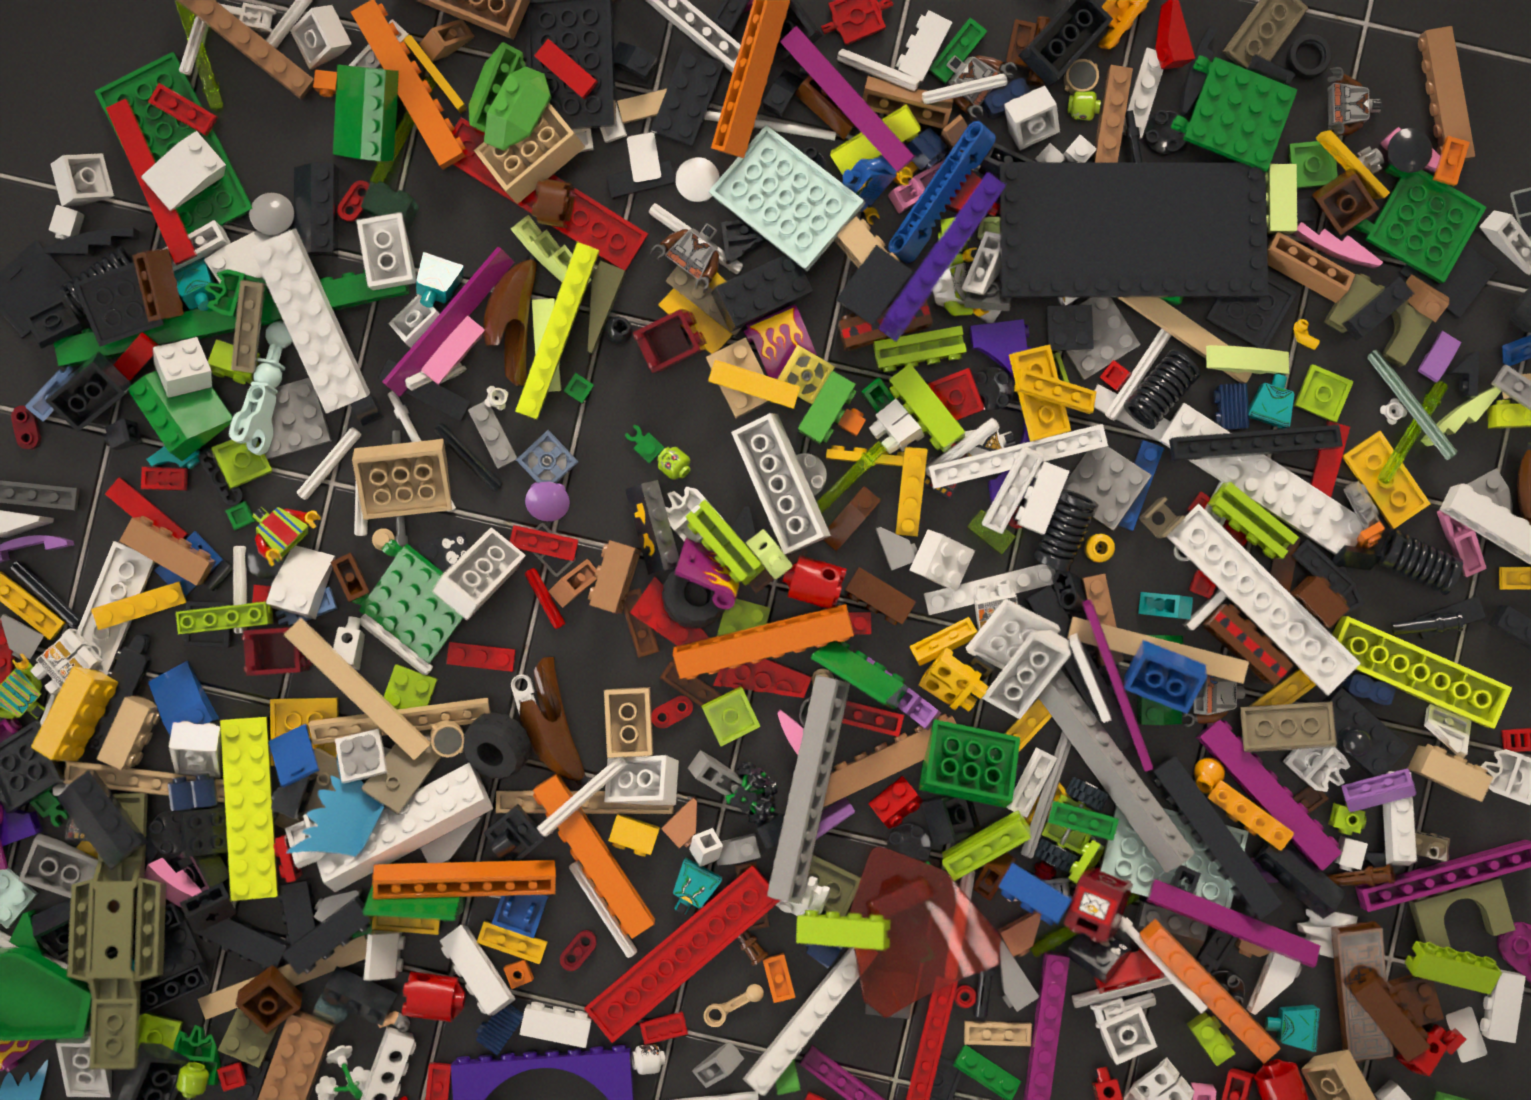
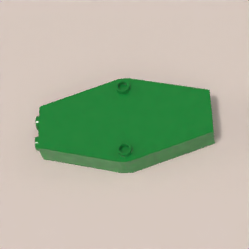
(40, 998)

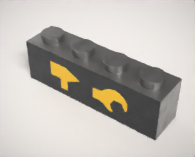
(652, 527)

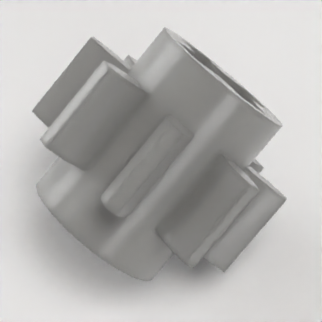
(1371, 159)

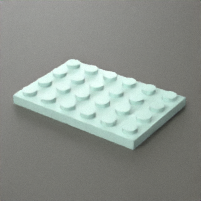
(787, 197)
(1132, 861)

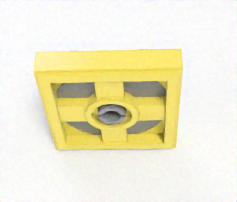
(807, 372)

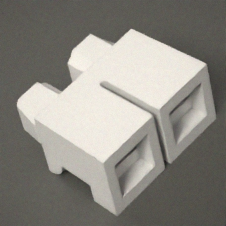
(898, 425)

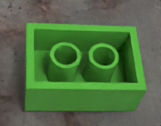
(827, 408)

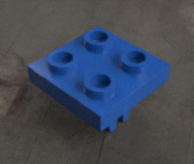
(520, 913)

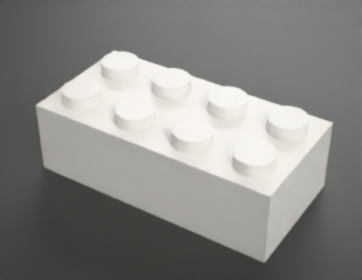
(478, 573)

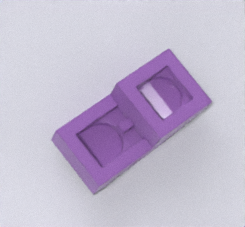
(1439, 356)

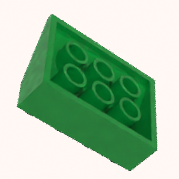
(365, 113)
(181, 420)
(970, 764)
(425, 908)

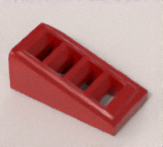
(1506, 739)

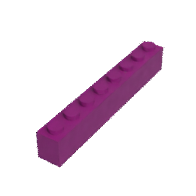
(1269, 794)
(1446, 875)
(1046, 1026)

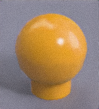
(1208, 773)

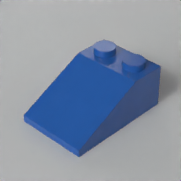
(181, 697)

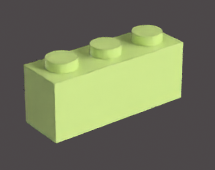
(1281, 198)

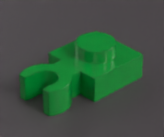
(647, 445)
(47, 805)

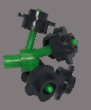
(746, 799)

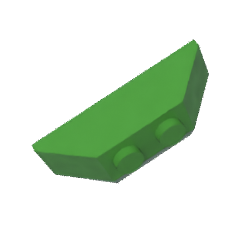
(492, 77)
(517, 108)

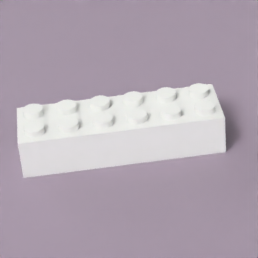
(780, 483)

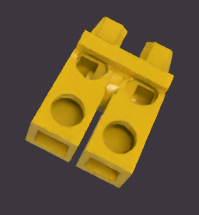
(953, 681)

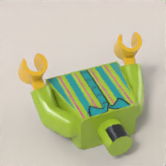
(20, 692)

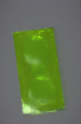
(995, 539)

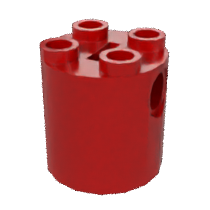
(815, 582)
(433, 997)
(1280, 1081)

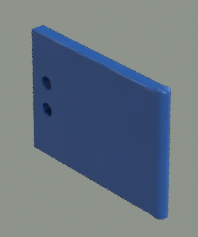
(170, 577)
(293, 754)

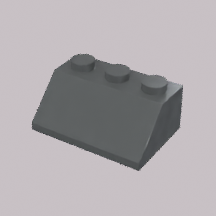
(1185, 930)

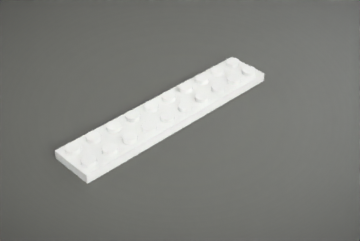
(1272, 487)
(122, 576)
(1263, 599)

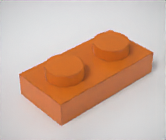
(1451, 161)
(1369, 537)
(779, 978)

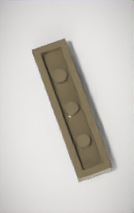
(685, 285)
(247, 326)

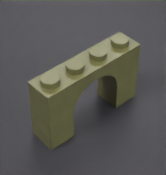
(1408, 322)
(1488, 895)

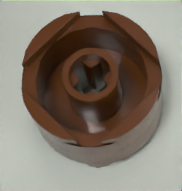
(553, 203)

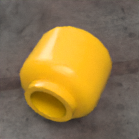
(1107, 548)

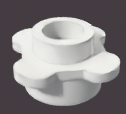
(502, 396)
(1399, 411)

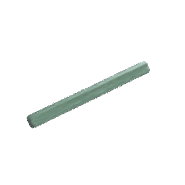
(1412, 404)

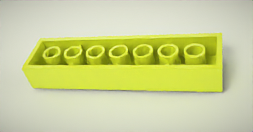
(1423, 673)
(248, 808)

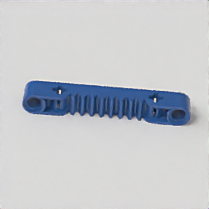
(975, 143)

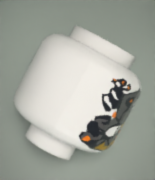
(647, 1059)

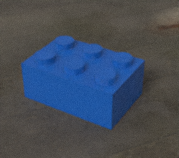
(1165, 676)
(1034, 895)

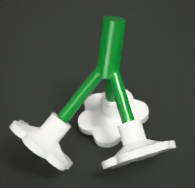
(356, 1080)

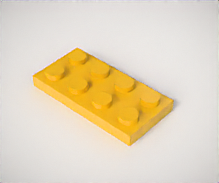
(1041, 416)
(1394, 500)

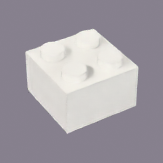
(1032, 117)
(182, 367)
(942, 560)

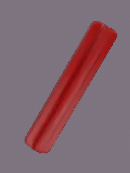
(544, 598)

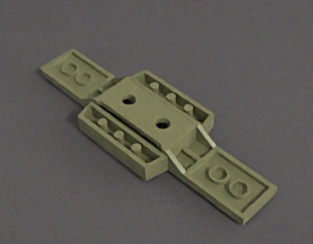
(95, 929)

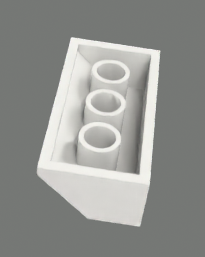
(1028, 672)

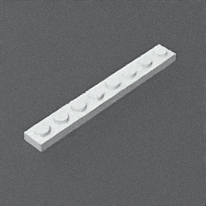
(1003, 459)

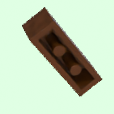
(824, 107)
(158, 284)
(879, 596)

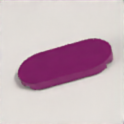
(1516, 948)

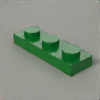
(960, 46)
(1083, 820)
(986, 1073)

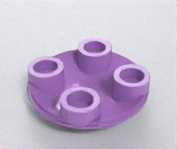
(547, 501)

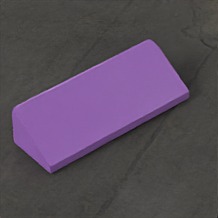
(1378, 790)
(834, 815)

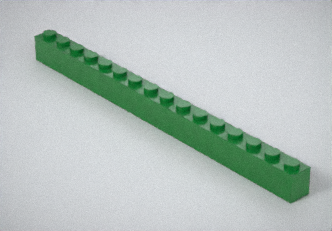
(342, 293)

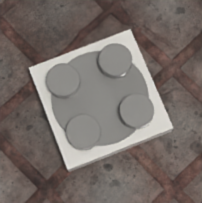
(361, 756)

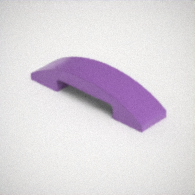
(50, 543)

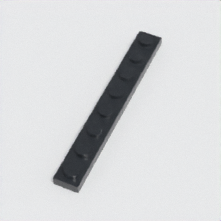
(1255, 443)

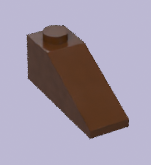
(851, 517)

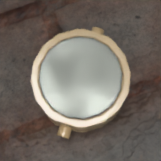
(1081, 76)
(447, 738)

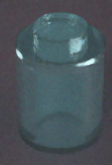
(330, 1012)

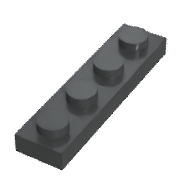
(39, 495)

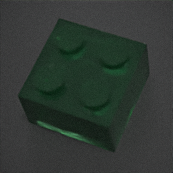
(383, 200)

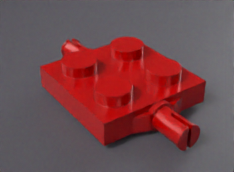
(856, 18)

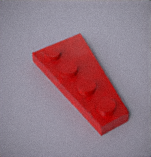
(651, 612)
(765, 677)

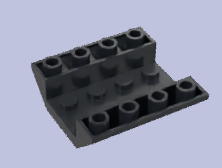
(182, 965)

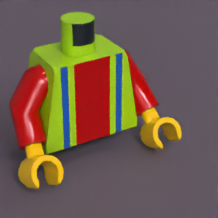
(281, 531)

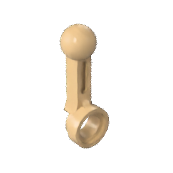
(753, 993)

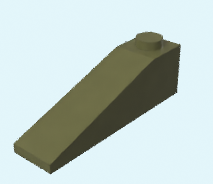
(604, 291)

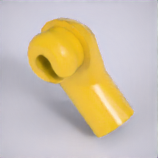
(1302, 336)

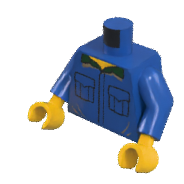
(870, 179)

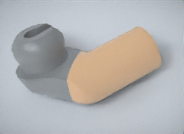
(399, 1021)

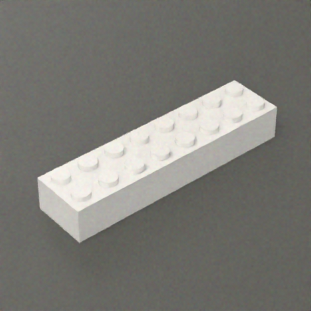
(310, 320)
(427, 816)

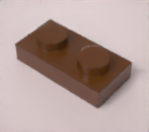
(1021, 36)

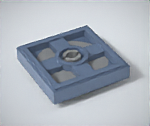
(547, 459)

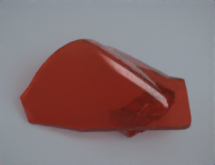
(932, 932)

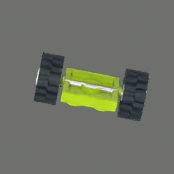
(1067, 837)

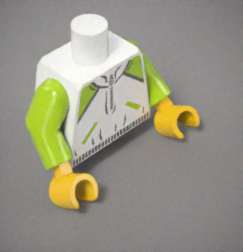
(949, 290)

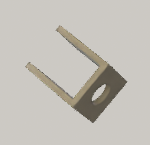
(1170, 523)

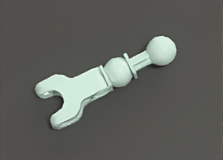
(261, 397)

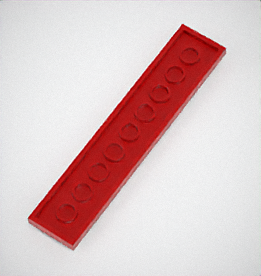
(590, 221)
(681, 954)

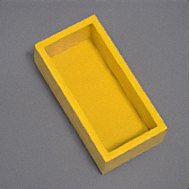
(75, 714)

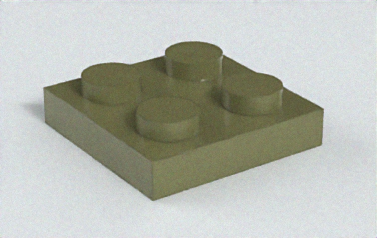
(246, 1040)

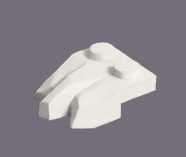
(681, 508)
(1317, 766)
(1511, 775)
(295, 836)
(813, 899)
(1319, 929)

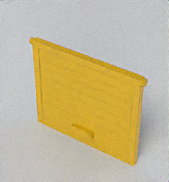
(713, 332)

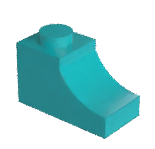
(163, 457)
(1165, 605)

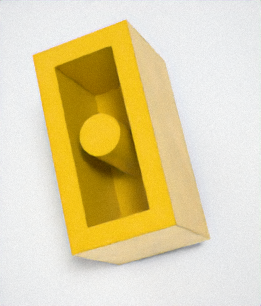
(634, 835)

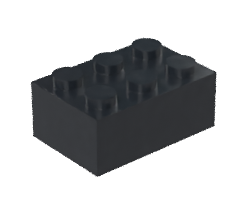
(88, 391)

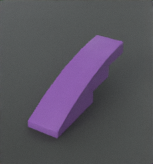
(916, 706)

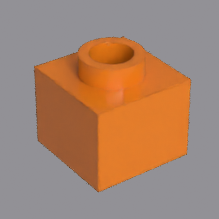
(325, 82)
(852, 421)
(522, 966)

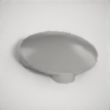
(271, 214)

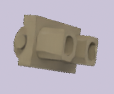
(1432, 846)

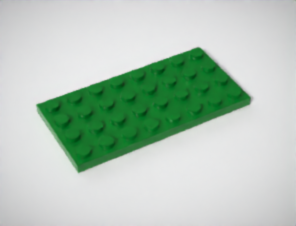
(222, 200)

